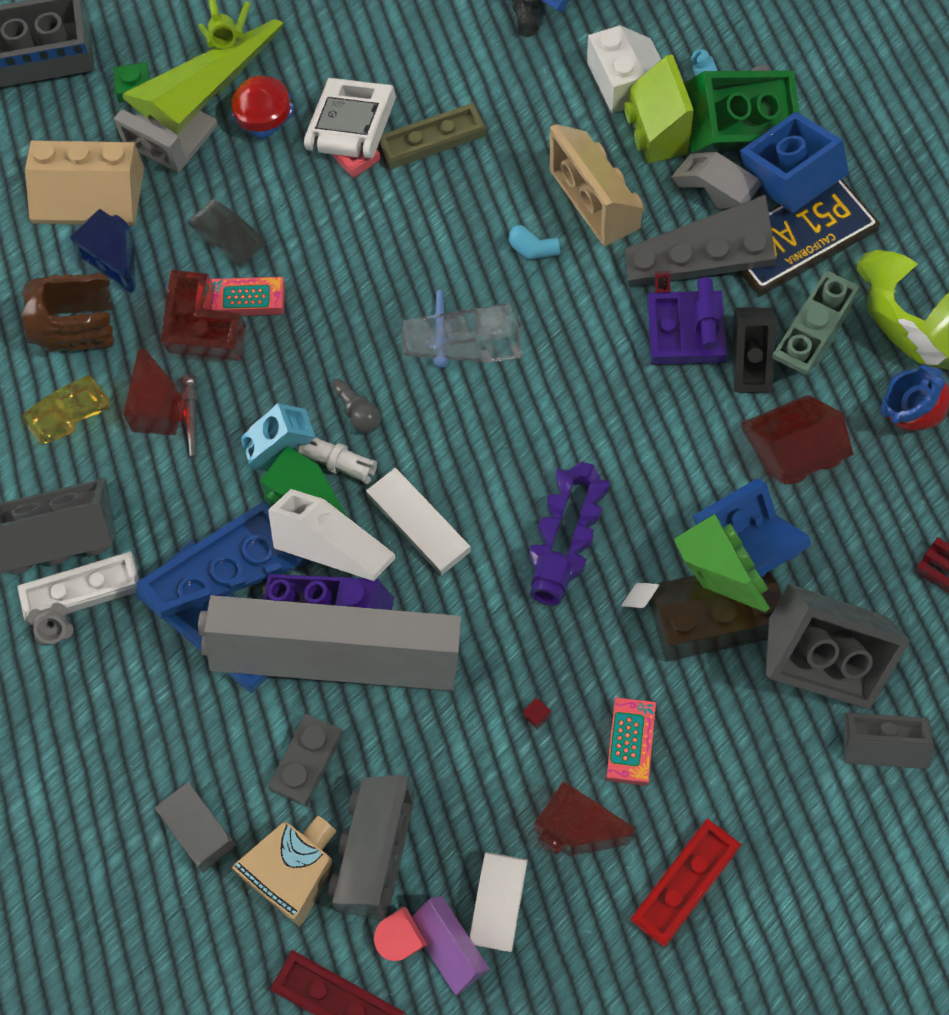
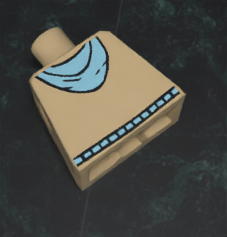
(290, 867)

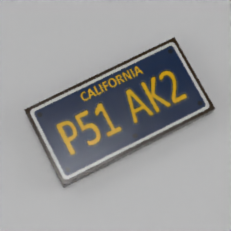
(812, 235)

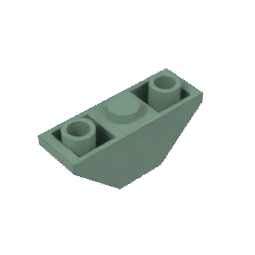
(816, 323)

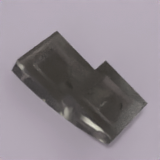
(228, 232)

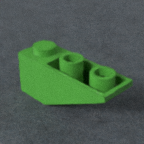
(721, 566)

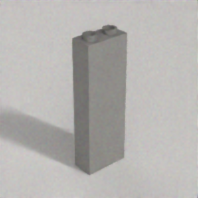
(330, 642)

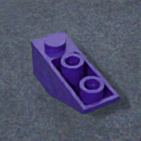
(328, 591)

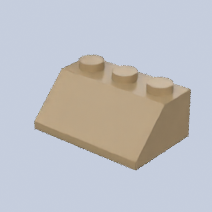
(78, 177)
(593, 184)

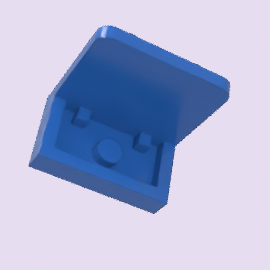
(763, 533)

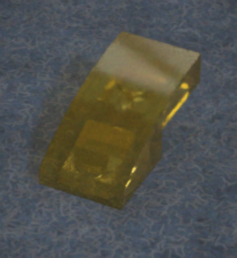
(59, 412)

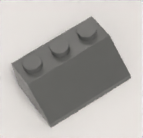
(55, 526)
(831, 647)
(373, 847)

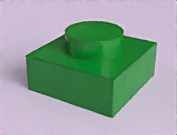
(129, 77)

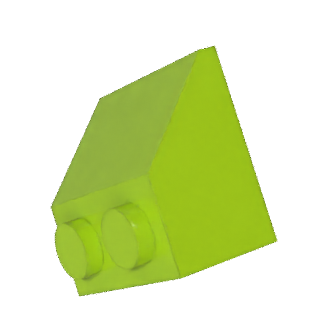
(660, 112)

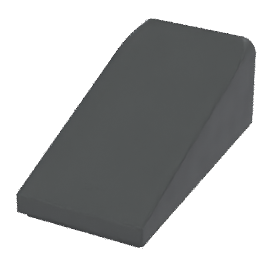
(195, 827)

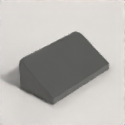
(887, 740)

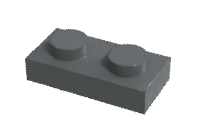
(306, 760)

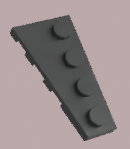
(711, 246)

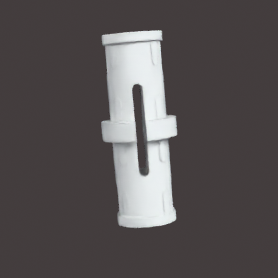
(339, 459)

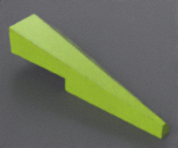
(184, 90)

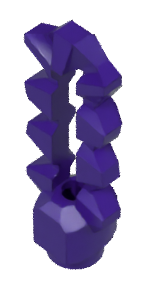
(552, 568)

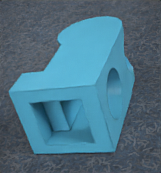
(274, 432)

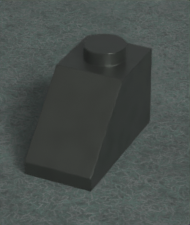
(753, 349)

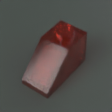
(153, 399)
(579, 824)

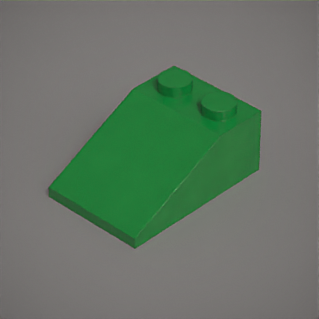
(738, 107)

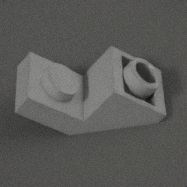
(722, 179)

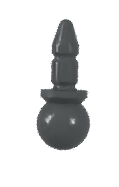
(363, 414)

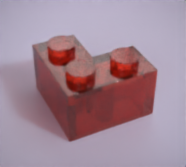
(191, 324)

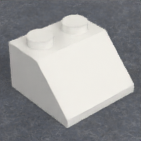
(618, 60)

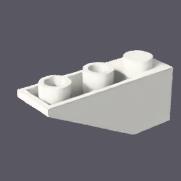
(323, 534)

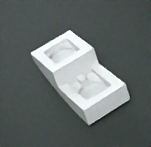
(498, 901)

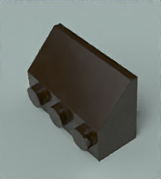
(702, 621)

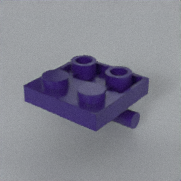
(687, 326)

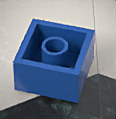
(795, 161)

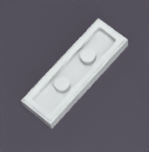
(418, 521)
(82, 585)

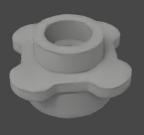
(50, 635)

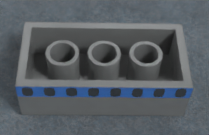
(44, 40)

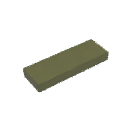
(432, 135)

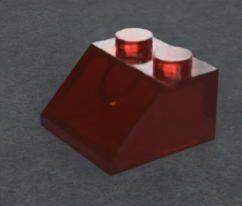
(799, 439)

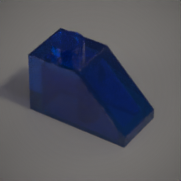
(107, 247)

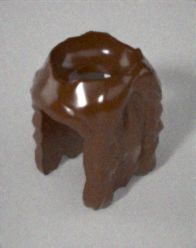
(68, 294)

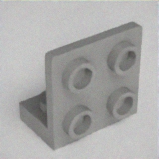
(161, 143)

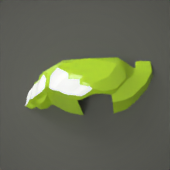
(919, 339)

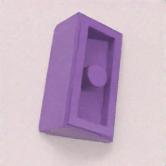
(449, 945)

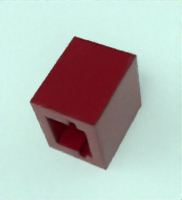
(662, 281)
(536, 713)

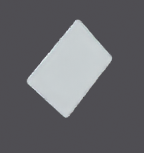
(640, 595)

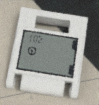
(350, 115)

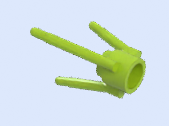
(221, 28)

